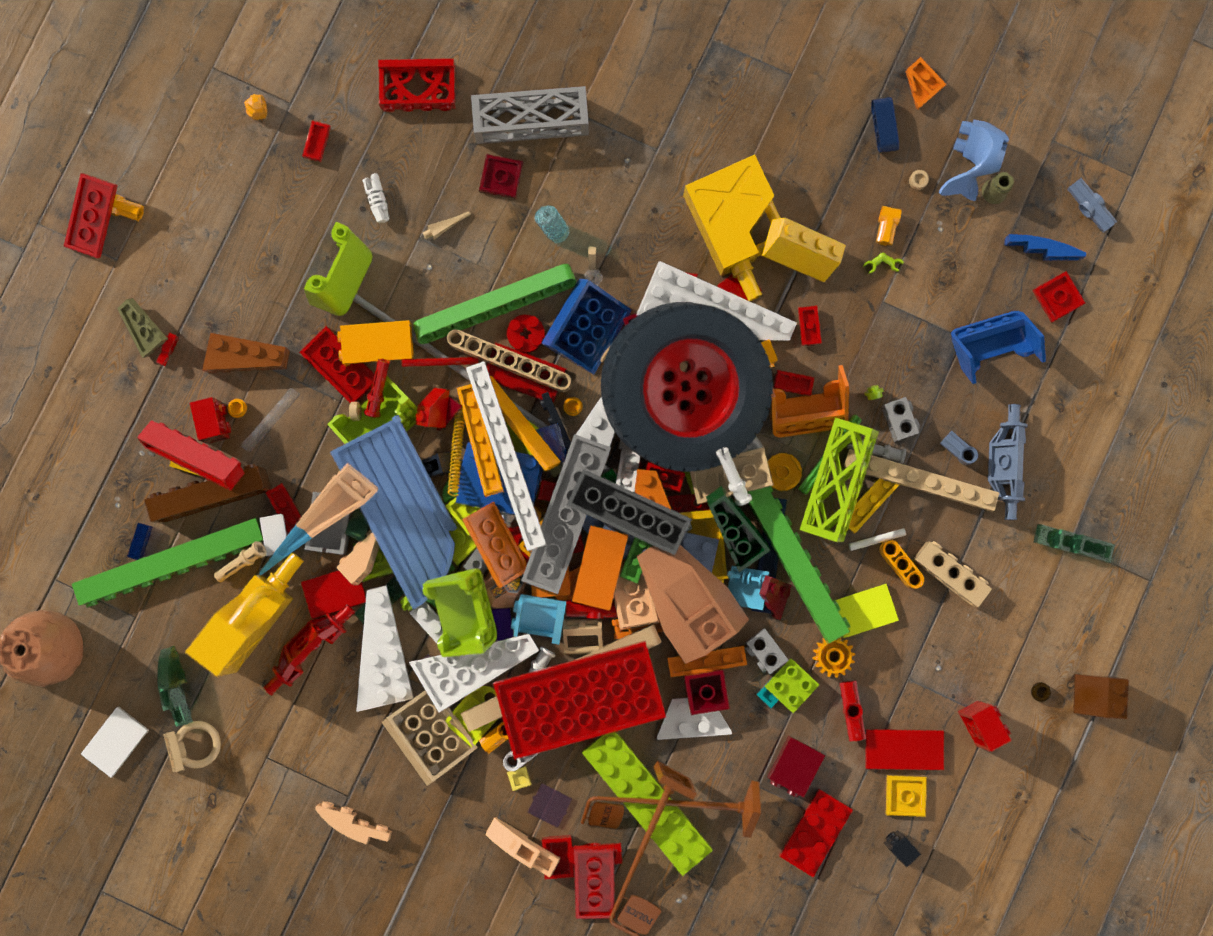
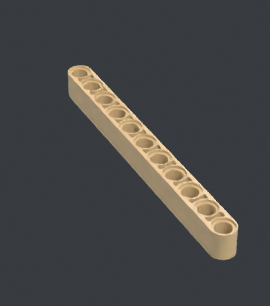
(490, 710)

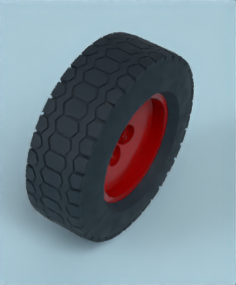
(733, 385)

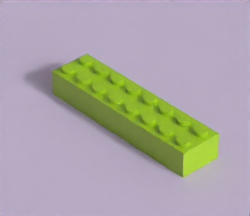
(632, 779)

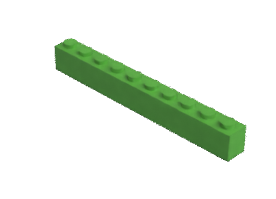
(167, 562)
(797, 564)

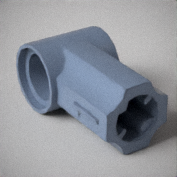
(957, 447)

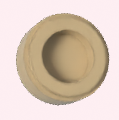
(919, 180)
(355, 411)

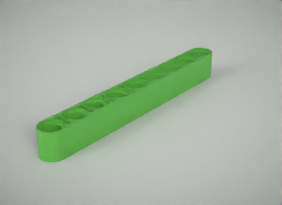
(494, 303)

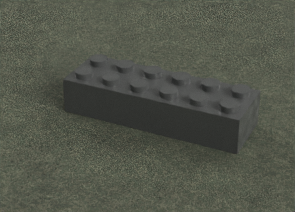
(629, 512)

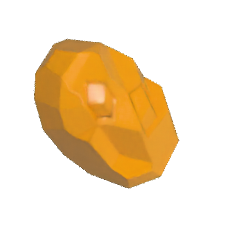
(256, 107)

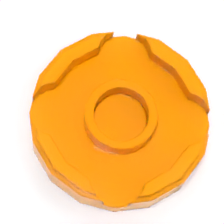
(784, 471)

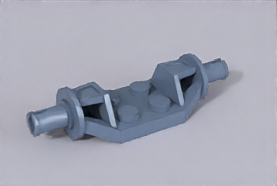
(1007, 462)

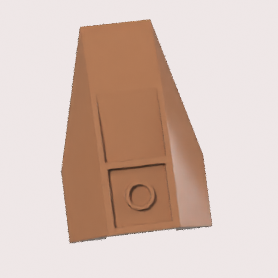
(690, 602)

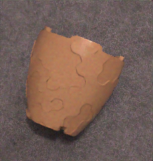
(51, 648)

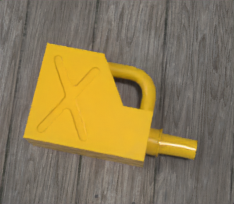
(727, 211)
(244, 621)

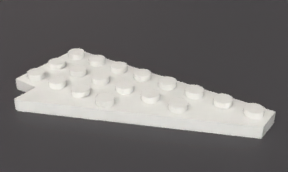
(674, 285)

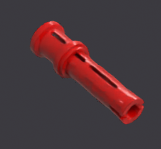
(376, 396)

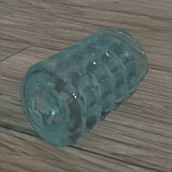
(552, 223)

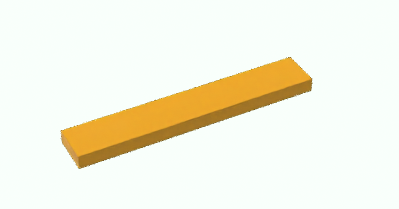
(525, 430)
(480, 442)

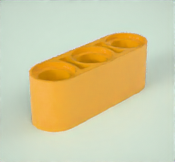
(910, 568)

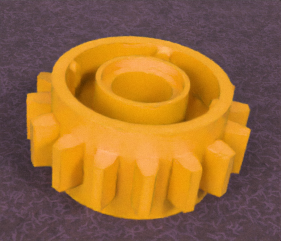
(838, 666)

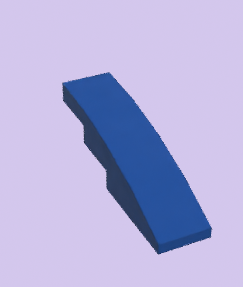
(1051, 249)

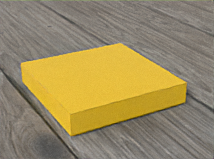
(906, 795)

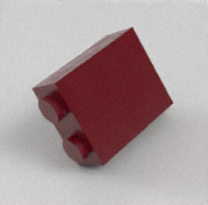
(795, 767)

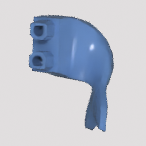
(985, 149)

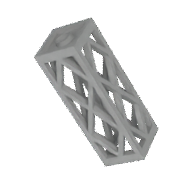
(529, 102)

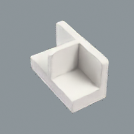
(273, 532)

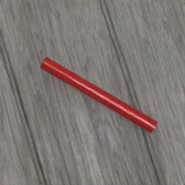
(439, 361)

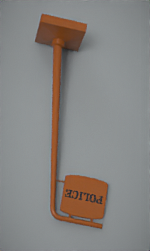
(611, 815)
(639, 913)

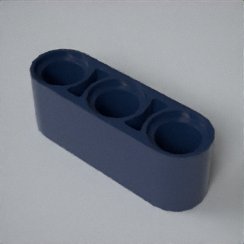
(885, 125)

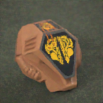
(506, 595)

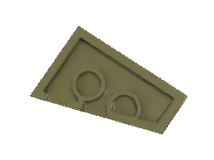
(141, 328)

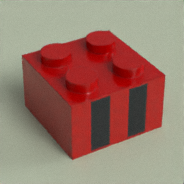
(210, 420)

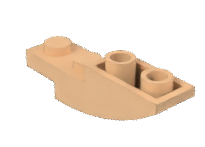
(344, 821)
(521, 847)

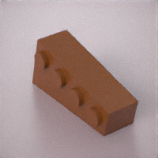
(239, 354)

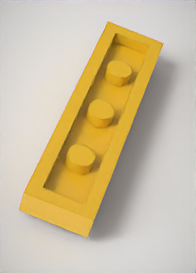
(870, 503)

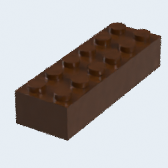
(205, 496)

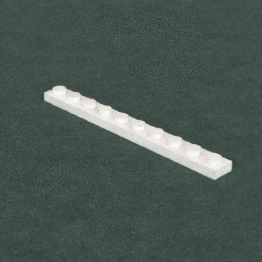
(506, 456)

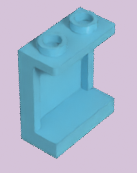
(539, 617)

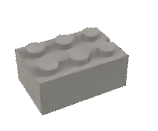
(332, 538)

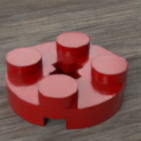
(519, 342)

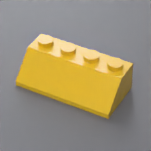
(802, 249)

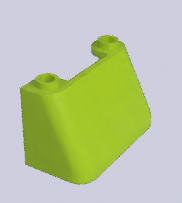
(345, 276)
(394, 404)
(463, 613)

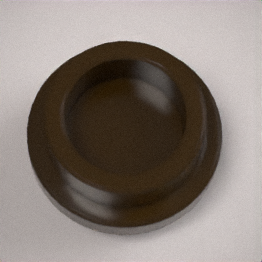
(1040, 691)

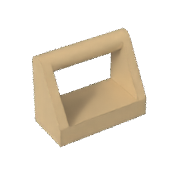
(582, 627)

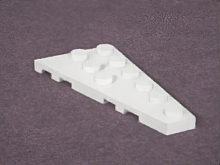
(458, 676)

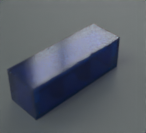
(139, 541)

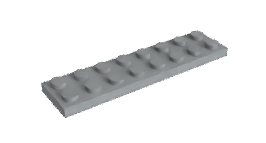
(561, 522)

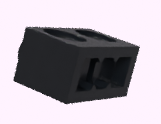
(901, 848)

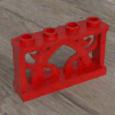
(412, 66)

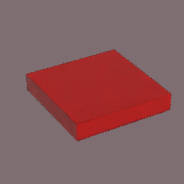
(1058, 296)

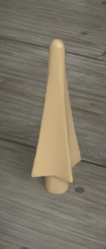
(436, 229)

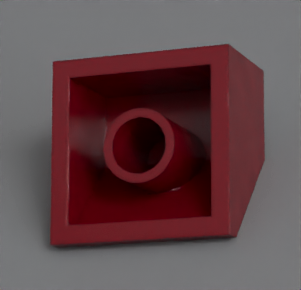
(706, 692)

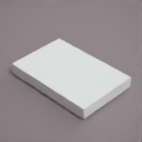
(114, 742)

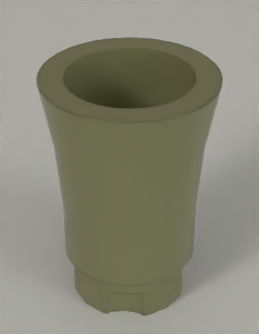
(997, 188)

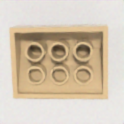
(427, 738)

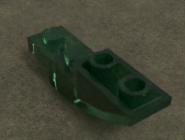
(169, 678)

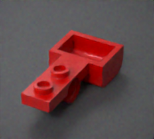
(562, 848)

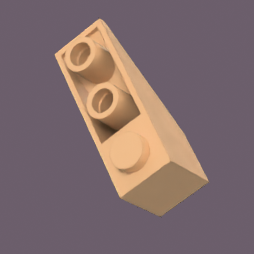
(360, 561)

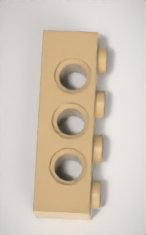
(980, 587)

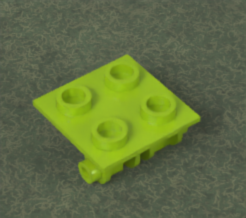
(791, 685)

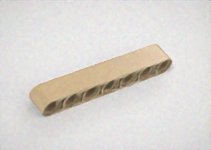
(502, 354)

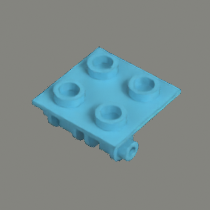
(747, 586)

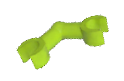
(883, 257)

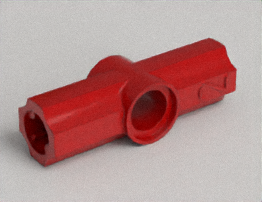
(576, 609)
(850, 698)

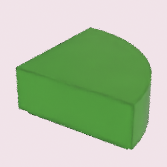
(446, 497)

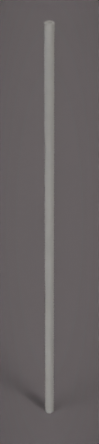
(436, 353)

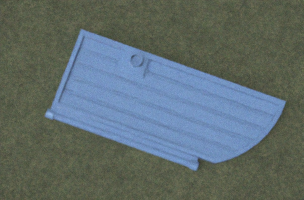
(405, 510)

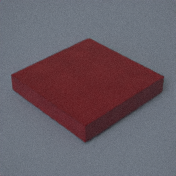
(501, 176)

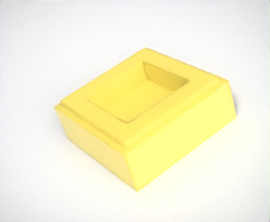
(519, 778)

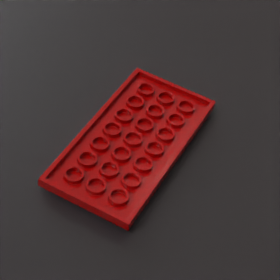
(579, 699)

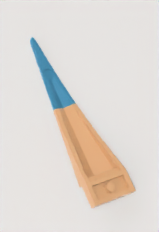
(339, 498)

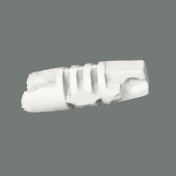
(376, 198)

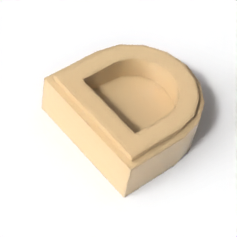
(591, 257)

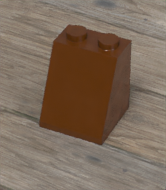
(1101, 696)

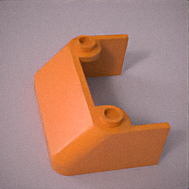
(812, 413)

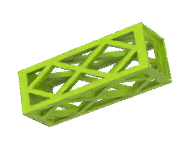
(822, 490)

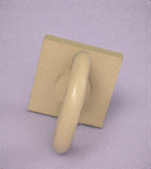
(177, 750)

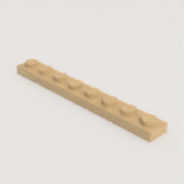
(928, 482)

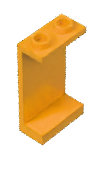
(375, 341)

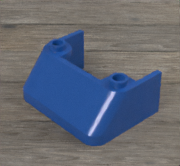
(995, 337)

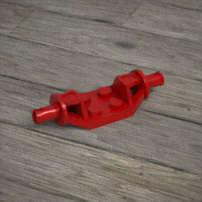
(303, 643)

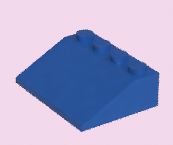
(586, 325)
(471, 489)

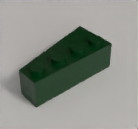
(738, 532)

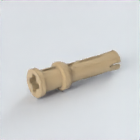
(245, 558)

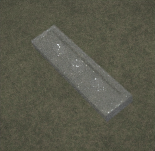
(270, 420)

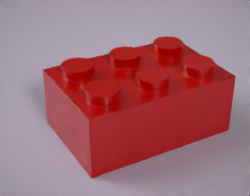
(985, 725)

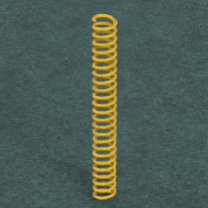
(458, 448)

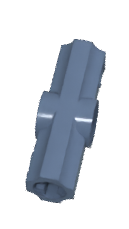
(1092, 205)

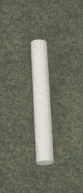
(877, 539)

